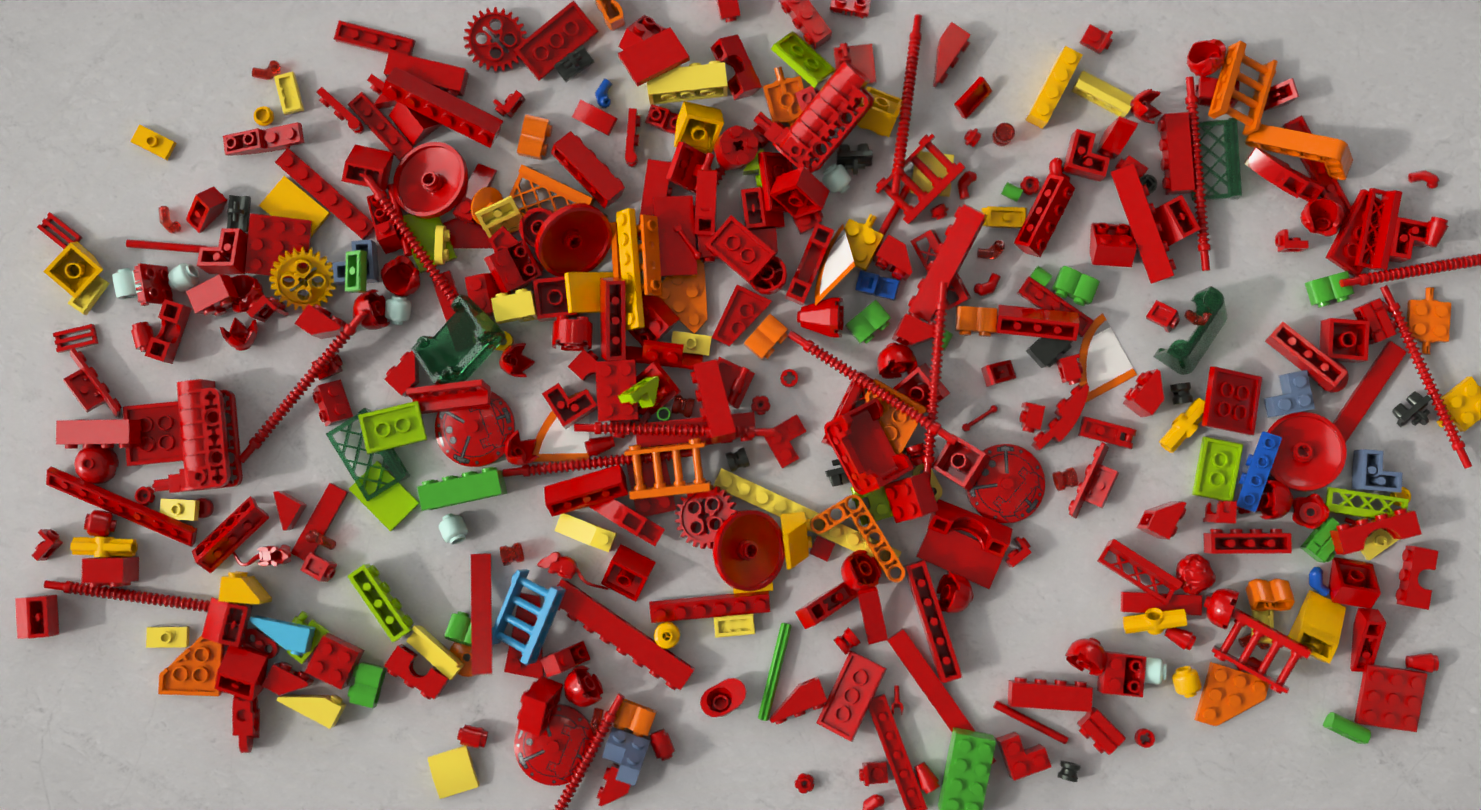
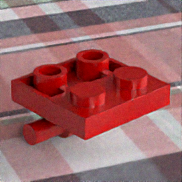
(685, 165)
(735, 381)
(666, 387)

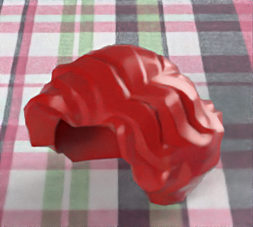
(1206, 57)
(1322, 216)
(400, 276)
(248, 291)
(1195, 574)

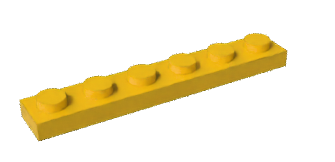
(630, 267)

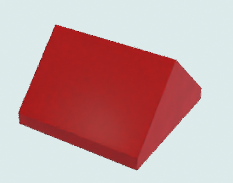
(412, 124)

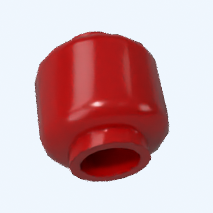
(100, 523)

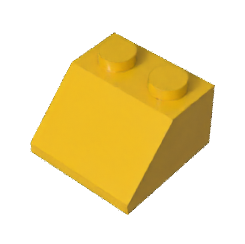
(882, 114)
(698, 126)
(74, 269)
(795, 537)
(241, 588)

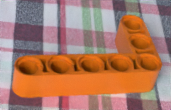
(1331, 151)
(865, 532)

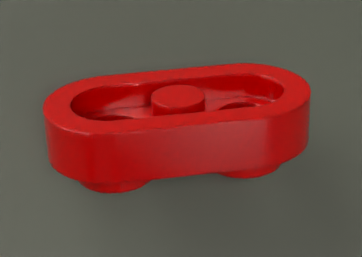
(260, 643)

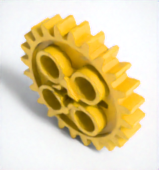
(289, 267)

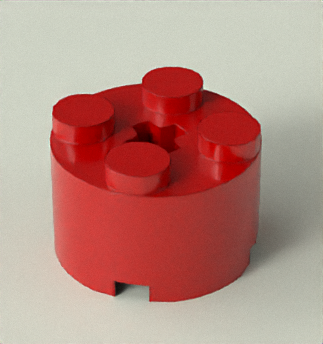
(736, 137)
(530, 222)
(572, 333)

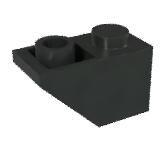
(1046, 349)

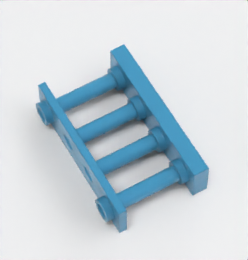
(544, 614)

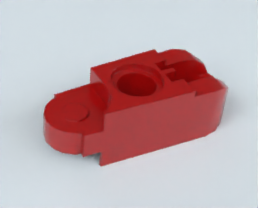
(245, 722)

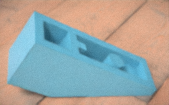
(287, 634)

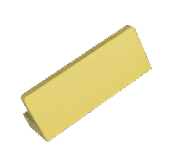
(1102, 94)
(435, 652)

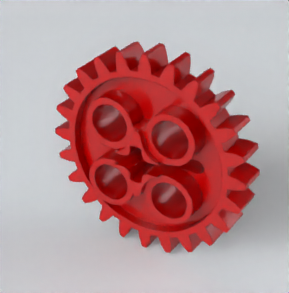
(482, 51)
(689, 519)

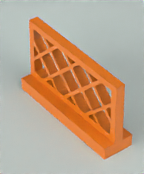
(551, 185)

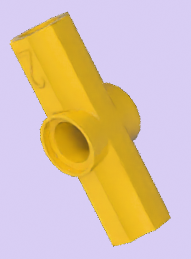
(1183, 426)
(103, 546)
(1154, 621)

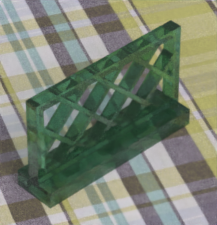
(1231, 162)
(389, 456)

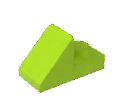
(753, 168)
(642, 392)

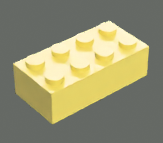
(689, 83)

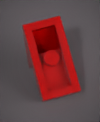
(377, 86)

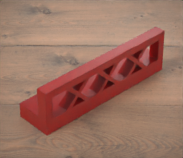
(1382, 231)
(934, 241)
(451, 396)
(229, 535)
(1143, 565)

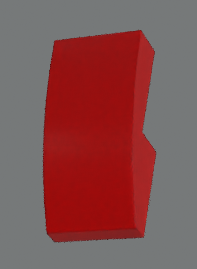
(594, 117)
(662, 119)

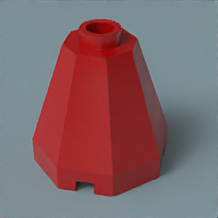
(823, 318)

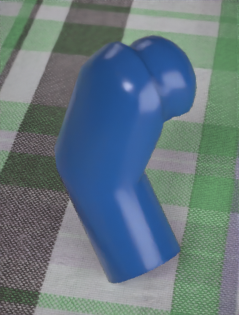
(601, 94)
(1316, 580)

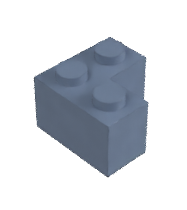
(372, 262)
(1295, 397)
(1369, 473)
(628, 751)

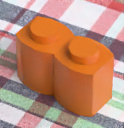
(612, 13)
(533, 137)
(976, 319)
(766, 337)
(1270, 595)
(635, 717)

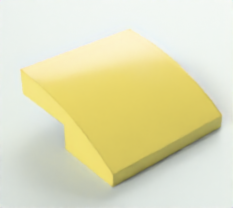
(936, 167)
(499, 214)
(453, 772)

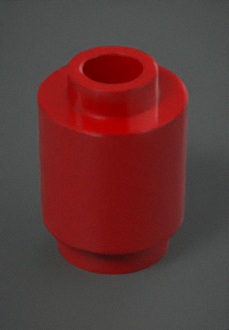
(141, 335)
(472, 736)
(662, 744)

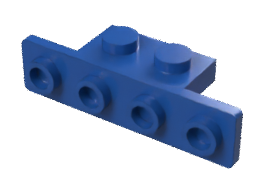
(1259, 469)

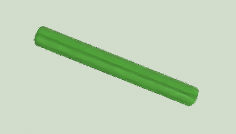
(774, 671)

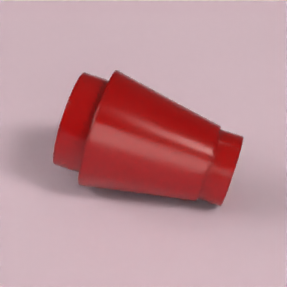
(1435, 230)
(599, 445)
(1182, 638)
(1423, 662)
(927, 779)

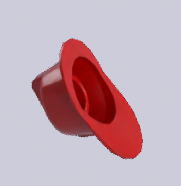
(723, 698)

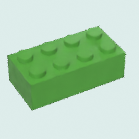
(461, 490)
(966, 770)

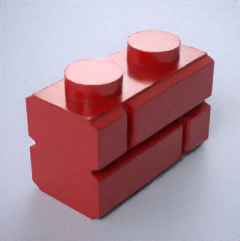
(1380, 324)
(1101, 731)

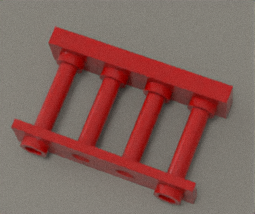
(939, 184)
(1278, 639)

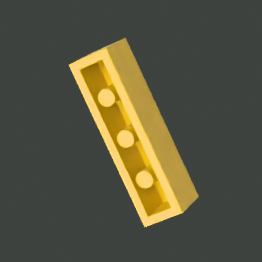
(1053, 87)

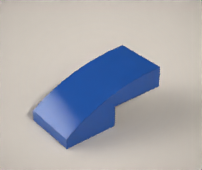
(877, 285)

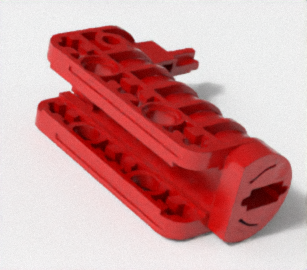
(821, 119)
(205, 439)

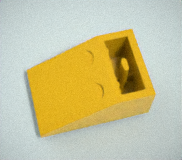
(1319, 626)

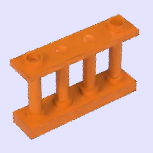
(1225, 88)
(650, 252)
(660, 487)

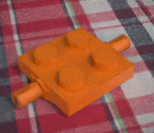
(782, 99)
(1429, 320)

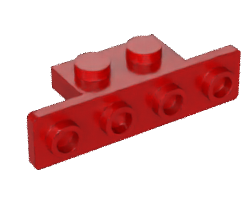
(665, 353)
(88, 388)
(1096, 485)

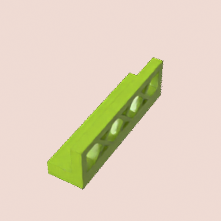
(1351, 510)

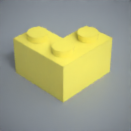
(514, 307)

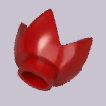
(1142, 108)
(240, 336)
(514, 362)
(518, 451)
(1303, 504)

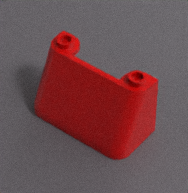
(865, 448)

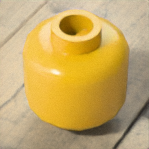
(663, 628)
(1186, 681)

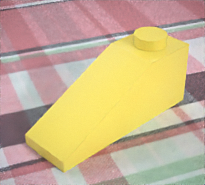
(586, 532)
(320, 708)

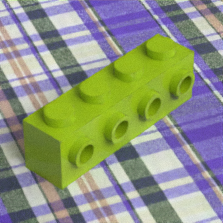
(380, 602)

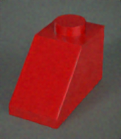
(205, 208)

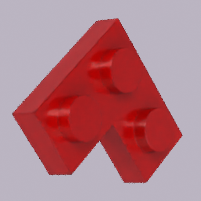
(781, 443)

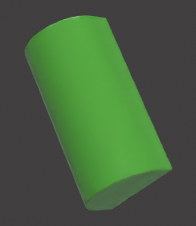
(356, 271)
(1347, 728)

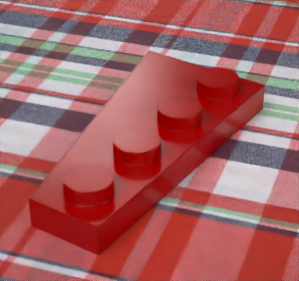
(514, 656)

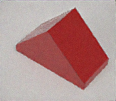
(1281, 94)
(998, 373)
(288, 509)

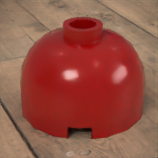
(771, 278)
(374, 306)
(895, 360)
(96, 464)
(1275, 500)
(860, 571)
(954, 593)
(1221, 606)
(1087, 655)
(582, 688)

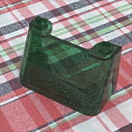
(459, 344)
(1185, 355)

